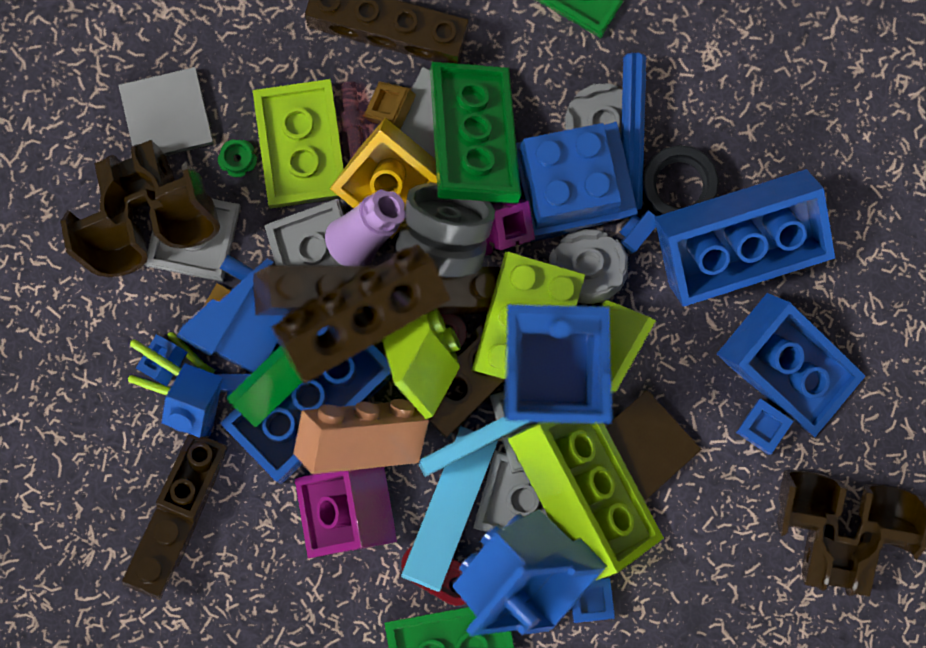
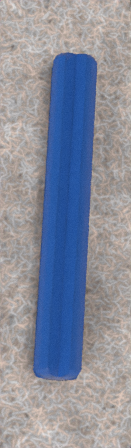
(634, 120)

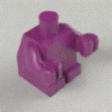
(510, 225)

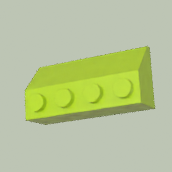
(587, 489)

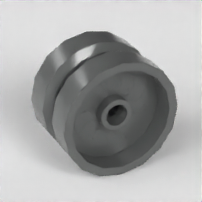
(446, 230)

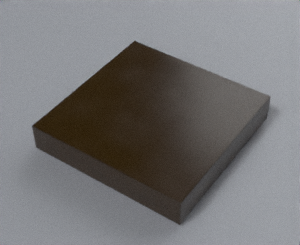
(651, 443)

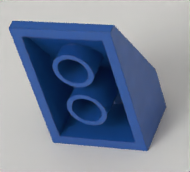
(791, 363)

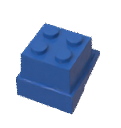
(575, 179)
(231, 326)
(558, 364)
(525, 576)

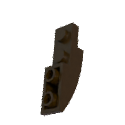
(175, 516)

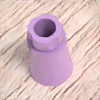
(363, 230)

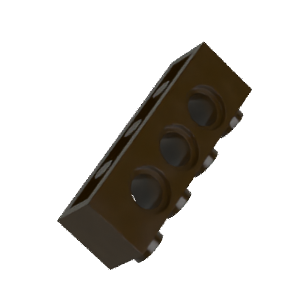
(392, 27)
(382, 315)
(480, 386)

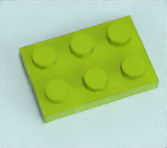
(298, 142)
(521, 283)

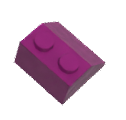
(345, 511)

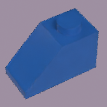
(192, 401)

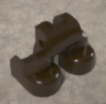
(179, 212)
(844, 561)

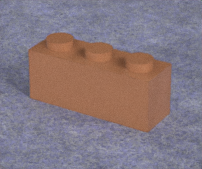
(360, 436)

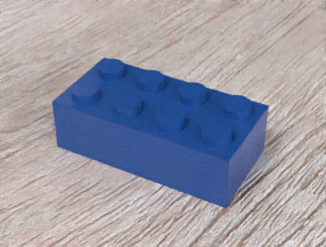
(745, 237)
(275, 437)

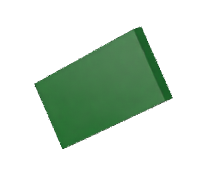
(474, 133)

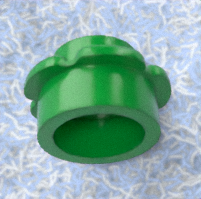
(230, 150)

